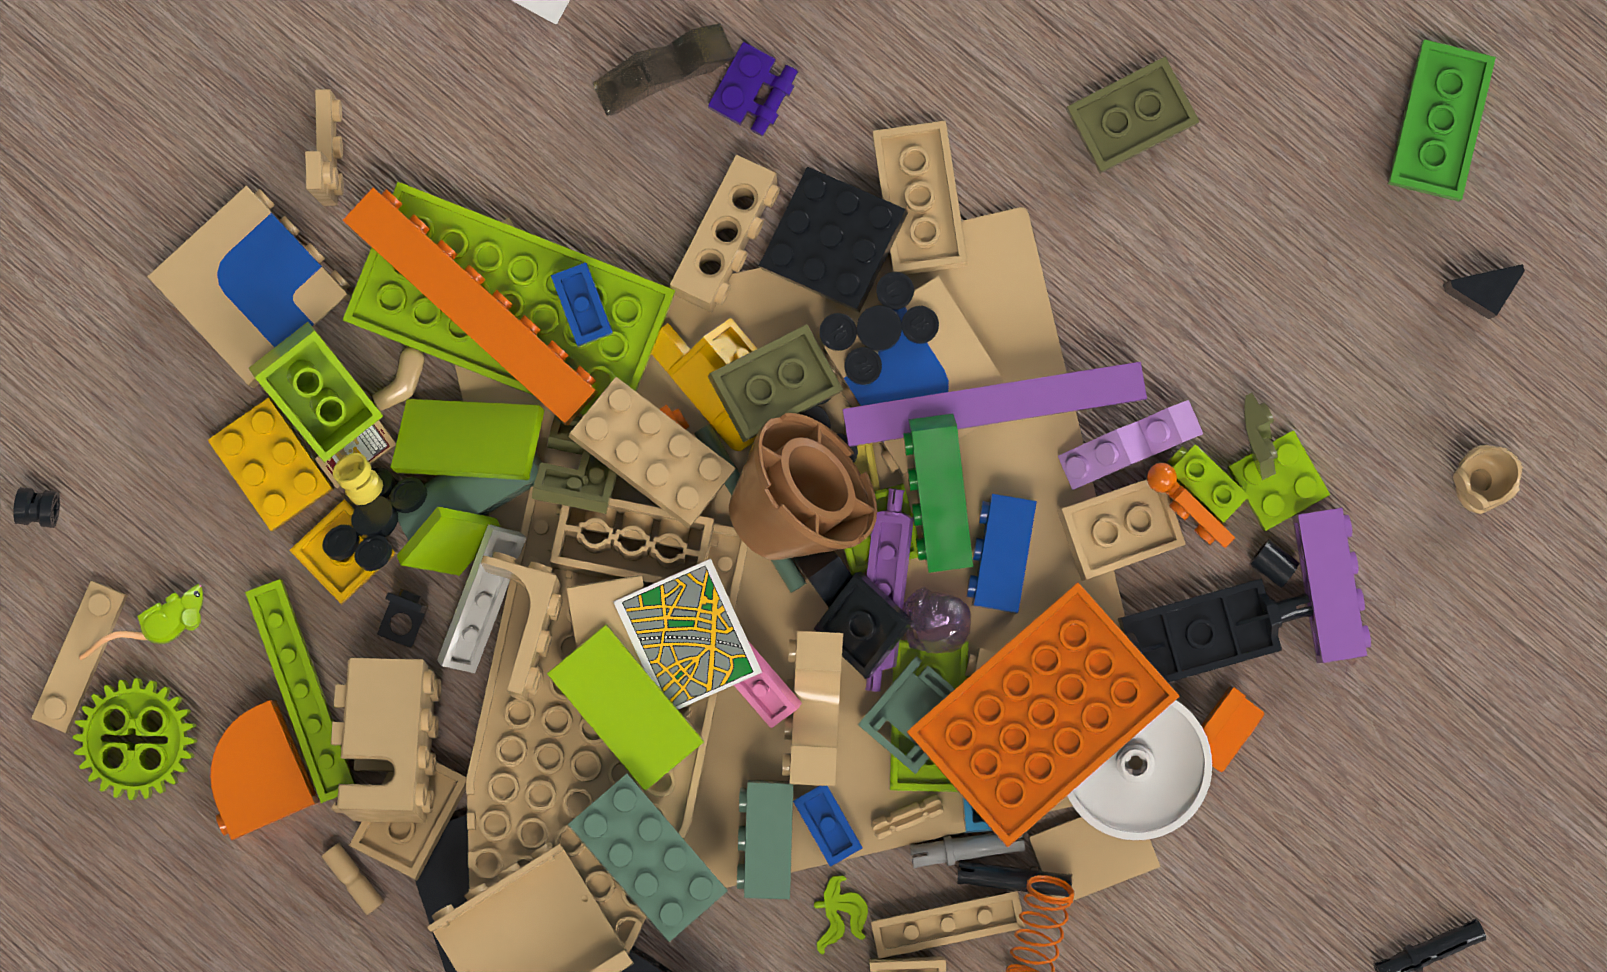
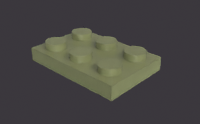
(1132, 115)
(774, 381)

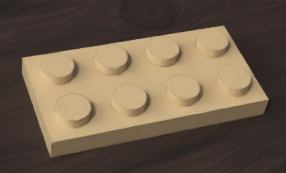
(919, 176)
(652, 452)

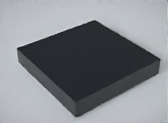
(868, 624)

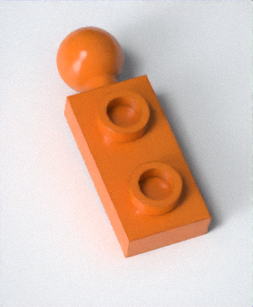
(1163, 479)

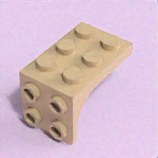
(544, 606)

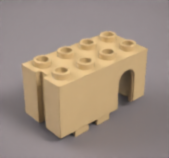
(388, 730)

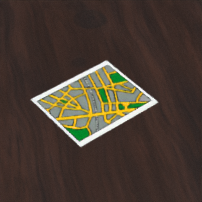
(688, 635)

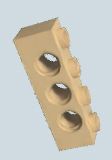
(741, 180)

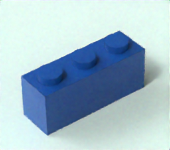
(1002, 553)

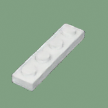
(479, 603)

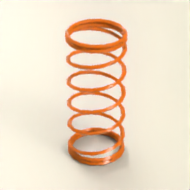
(1052, 900)

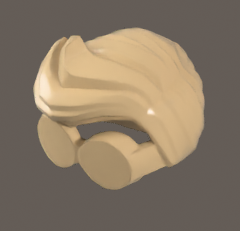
(1487, 478)

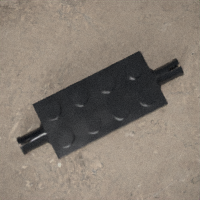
(1212, 629)

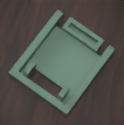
(903, 706)

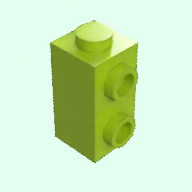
(1207, 482)

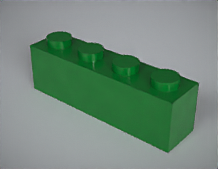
(940, 493)

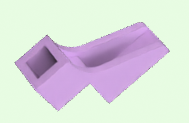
(1130, 444)

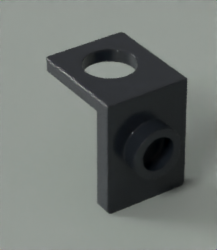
(406, 603)

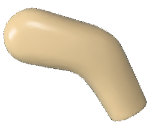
(405, 382)

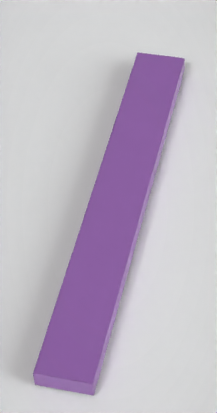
(999, 402)

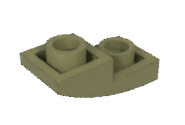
(1259, 434)

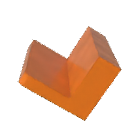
(1230, 726)

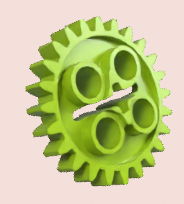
(136, 706)

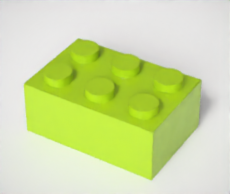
(315, 392)

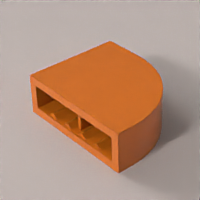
(258, 773)

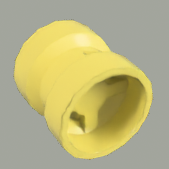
(357, 478)

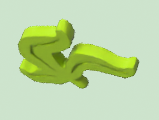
(848, 902)

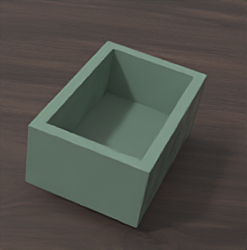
(766, 839)

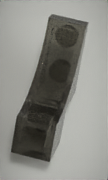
(658, 68)

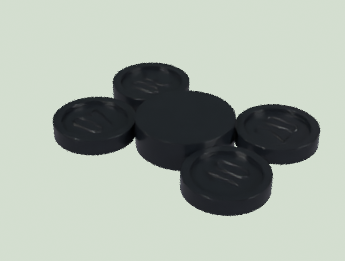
(879, 328)
(375, 522)

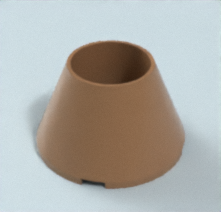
(801, 492)

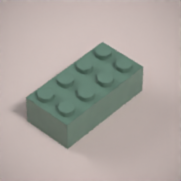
(647, 858)

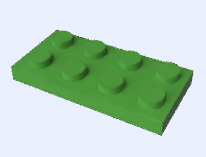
(1441, 120)

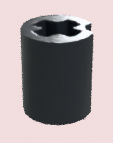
(1274, 563)

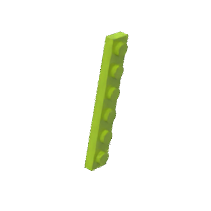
(299, 687)

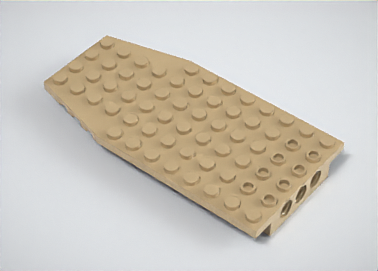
(539, 757)

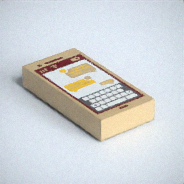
(372, 443)

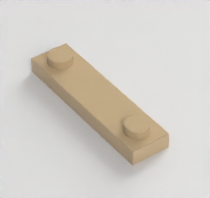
(70, 675)
(947, 924)

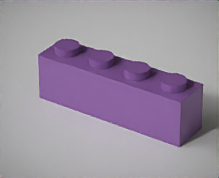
(1330, 585)

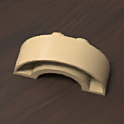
(816, 720)

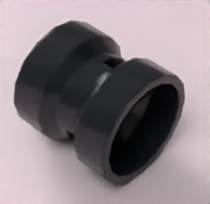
(36, 507)

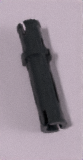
(1009, 878)
(1437, 948)

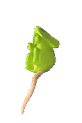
(163, 622)

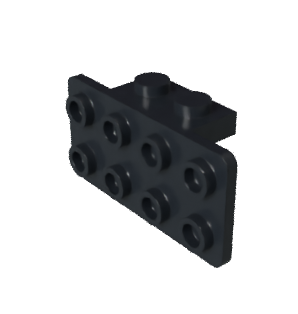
(446, 876)

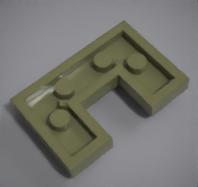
(583, 488)

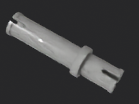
(961, 849)

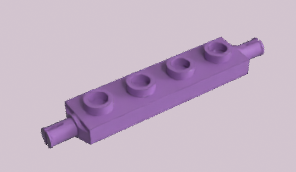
(889, 564)

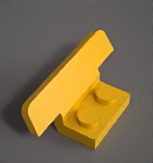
(692, 366)

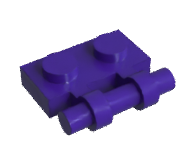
(742, 84)

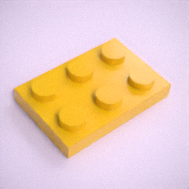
(270, 464)

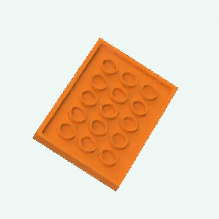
(1042, 714)

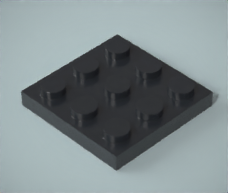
(833, 239)

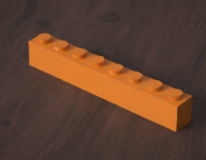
(470, 305)

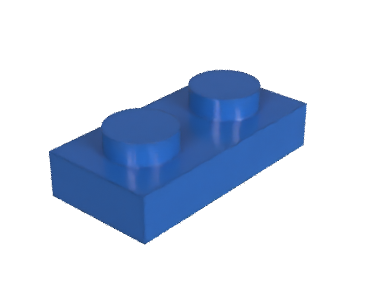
(582, 304)
(827, 824)

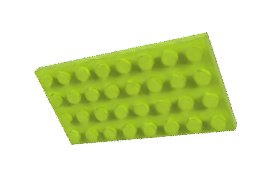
(521, 271)

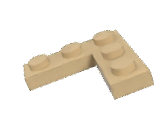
(321, 165)

